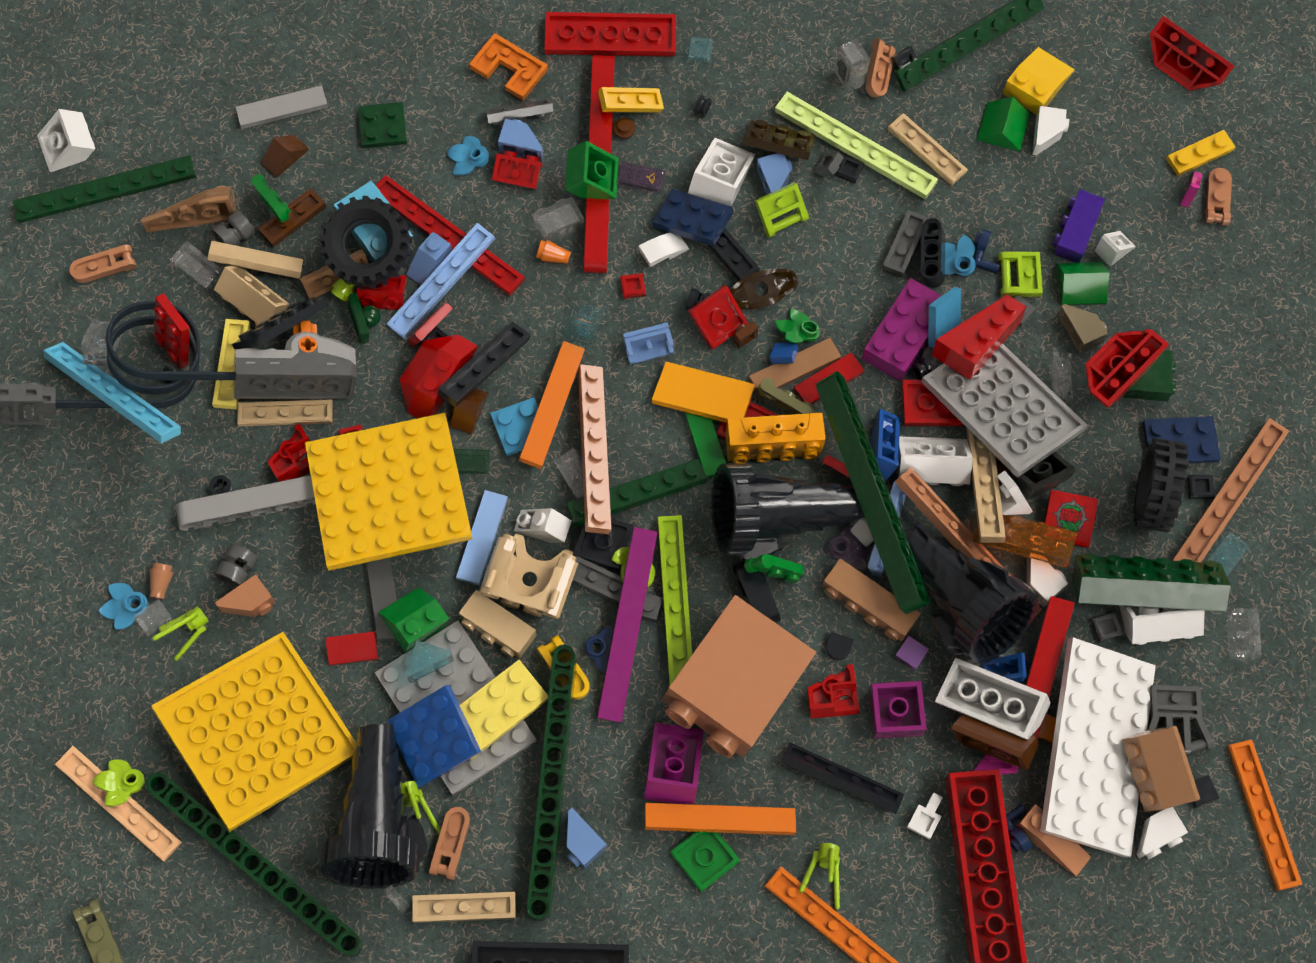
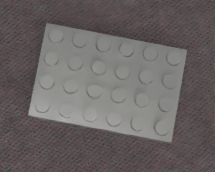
(1007, 410)
(466, 677)

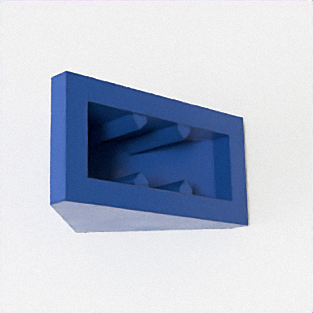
(1008, 666)

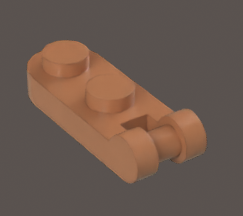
(879, 68)
(1218, 196)
(103, 264)
(450, 842)

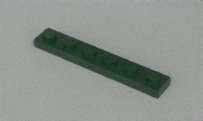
(645, 489)

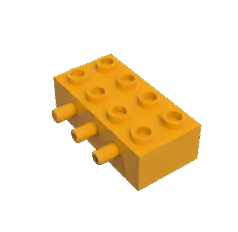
(775, 437)

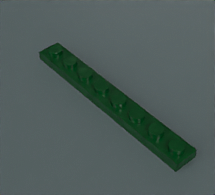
(965, 42)
(104, 189)

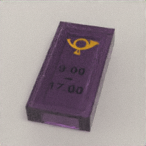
(641, 177)

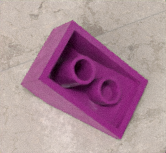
(673, 764)

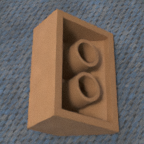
(1160, 768)

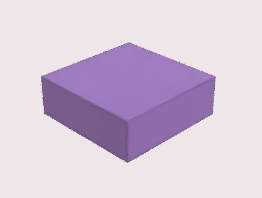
(911, 653)

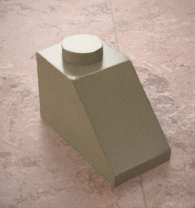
(1083, 327)

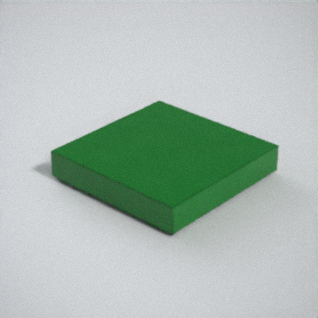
(704, 858)

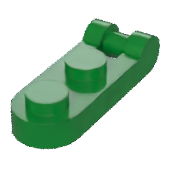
(271, 198)
(775, 567)

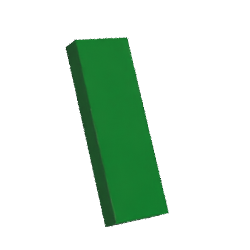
(706, 443)

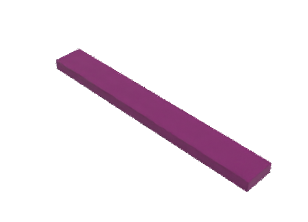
(627, 625)

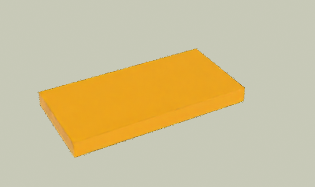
(702, 393)

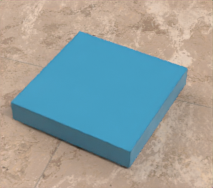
(944, 315)

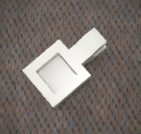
(925, 819)

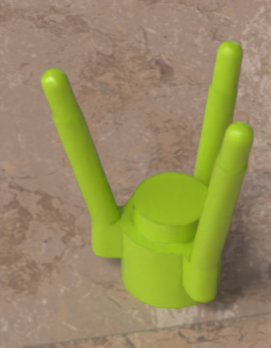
(193, 619)
(413, 797)
(829, 859)

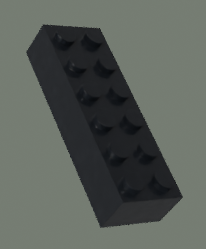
(548, 952)

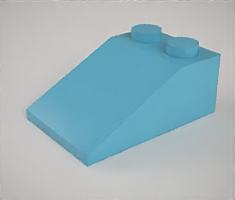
(369, 236)

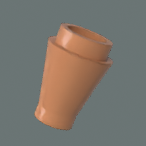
(159, 580)

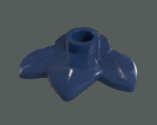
(604, 640)

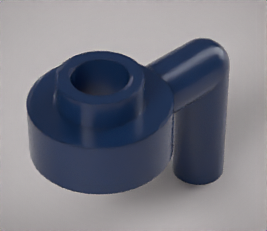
(981, 241)
(1018, 838)

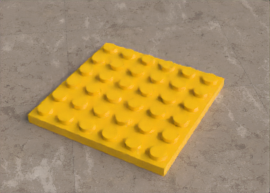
(387, 491)
(255, 730)

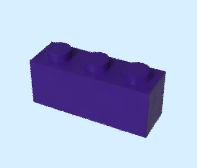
(1078, 226)

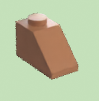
(247, 599)

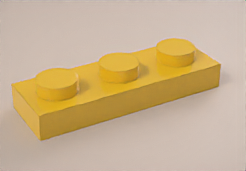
(630, 99)
(1200, 153)

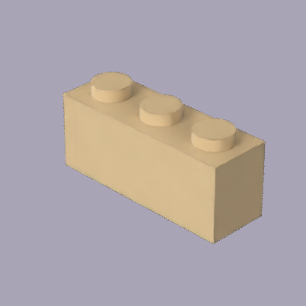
(249, 294)
(497, 625)

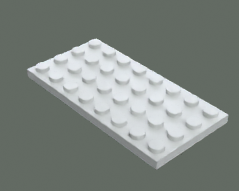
(1089, 775)

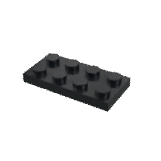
(280, 323)

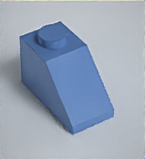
(519, 139)
(774, 171)
(428, 258)
(582, 841)

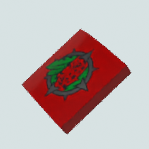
(1072, 513)

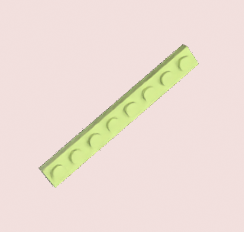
(856, 145)

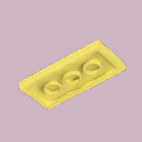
(502, 704)

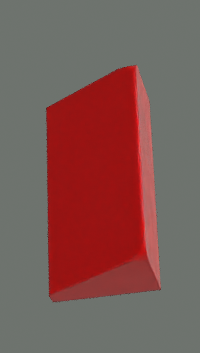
(351, 648)

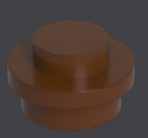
(624, 128)

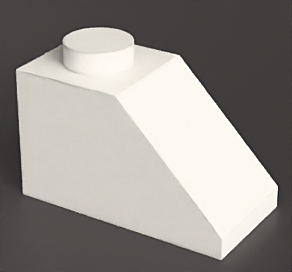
(1049, 128)

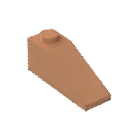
(1063, 851)

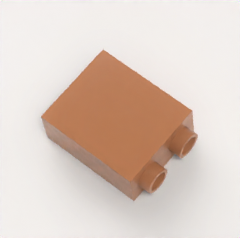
(737, 678)

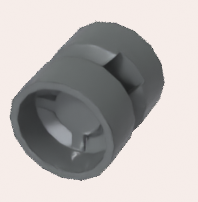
(234, 230)
(232, 573)

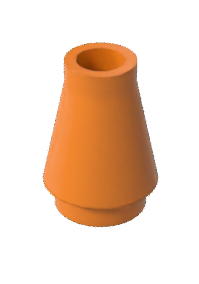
(551, 252)

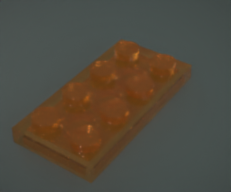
(1035, 540)

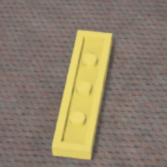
(224, 389)

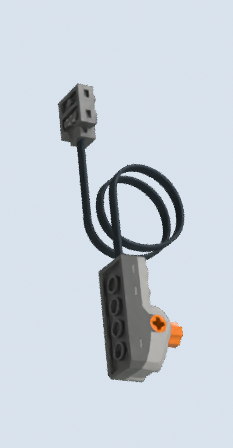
(306, 369)

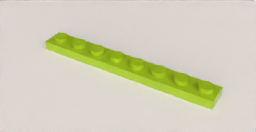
(674, 594)

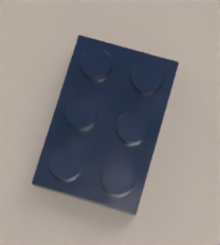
(693, 217)
(1195, 432)

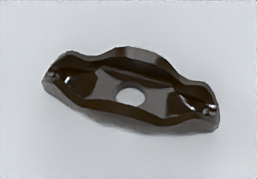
(778, 282)

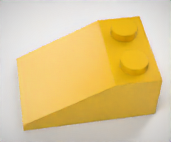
(1037, 80)

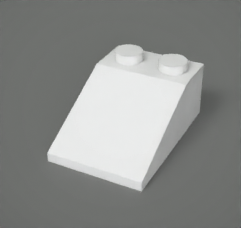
(721, 172)

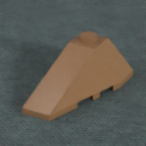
(203, 208)

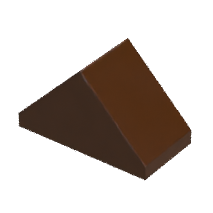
(283, 153)
(468, 411)

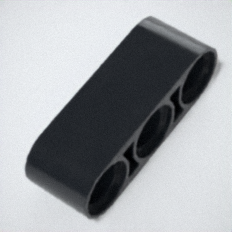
(930, 243)
(757, 591)

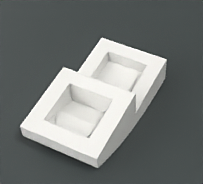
(662, 247)

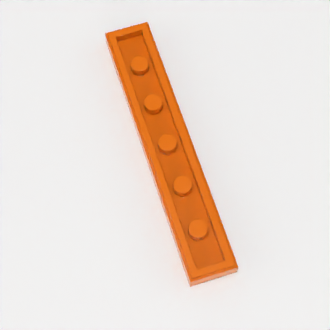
(551, 405)
(1264, 815)
(720, 819)
(826, 919)

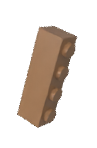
(869, 599)

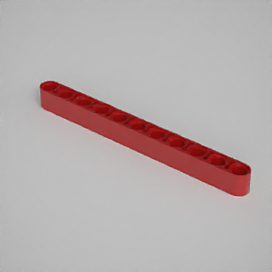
(601, 136)

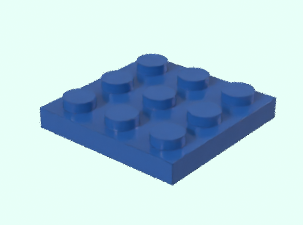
(434, 736)

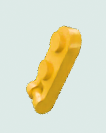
(581, 685)

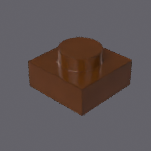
(745, 334)

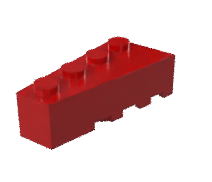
(979, 337)

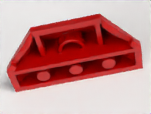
(1186, 57)
(1122, 364)
(430, 369)

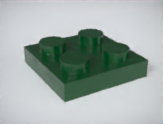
(382, 125)

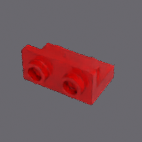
(517, 170)
(384, 297)

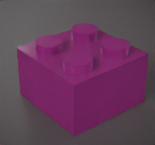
(897, 710)

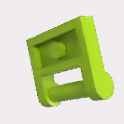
(778, 203)
(1028, 274)

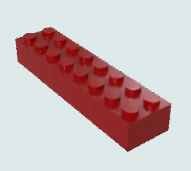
(985, 867)

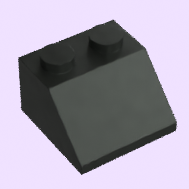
(1044, 476)

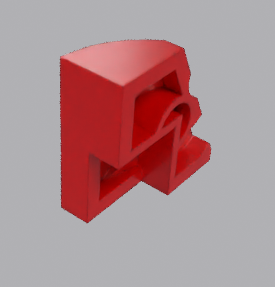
(287, 461)
(825, 696)

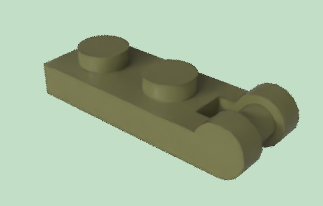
(784, 399)
(98, 934)

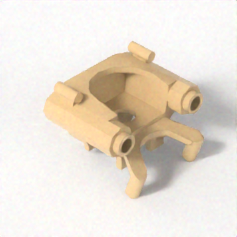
(507, 571)

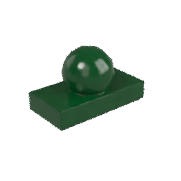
(362, 317)

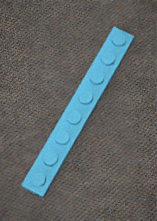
(113, 393)

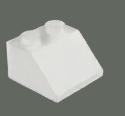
(65, 140)

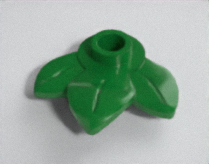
(798, 328)

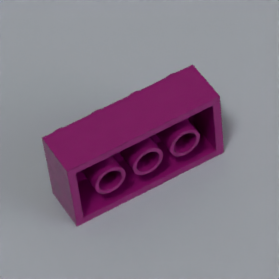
(902, 331)

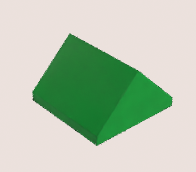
(1004, 124)
(1083, 283)

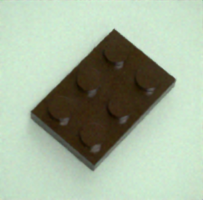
(779, 139)

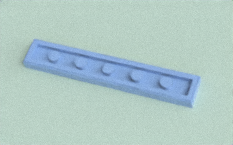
(441, 281)

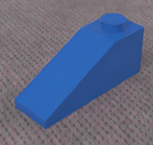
(885, 442)

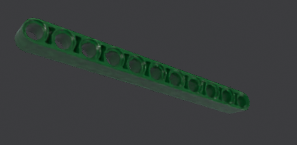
(872, 493)
(552, 793)
(247, 853)

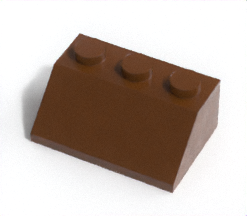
(995, 742)

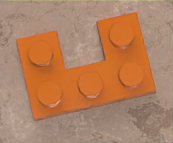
(526, 67)

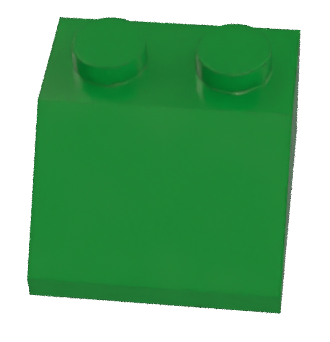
(591, 172)
(414, 618)

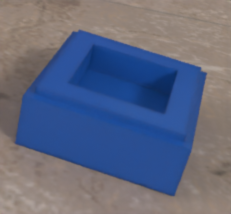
(783, 353)

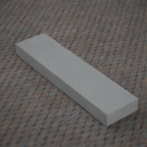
(281, 107)

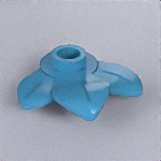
(465, 154)
(959, 254)
(121, 605)

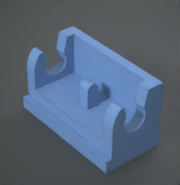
(648, 343)

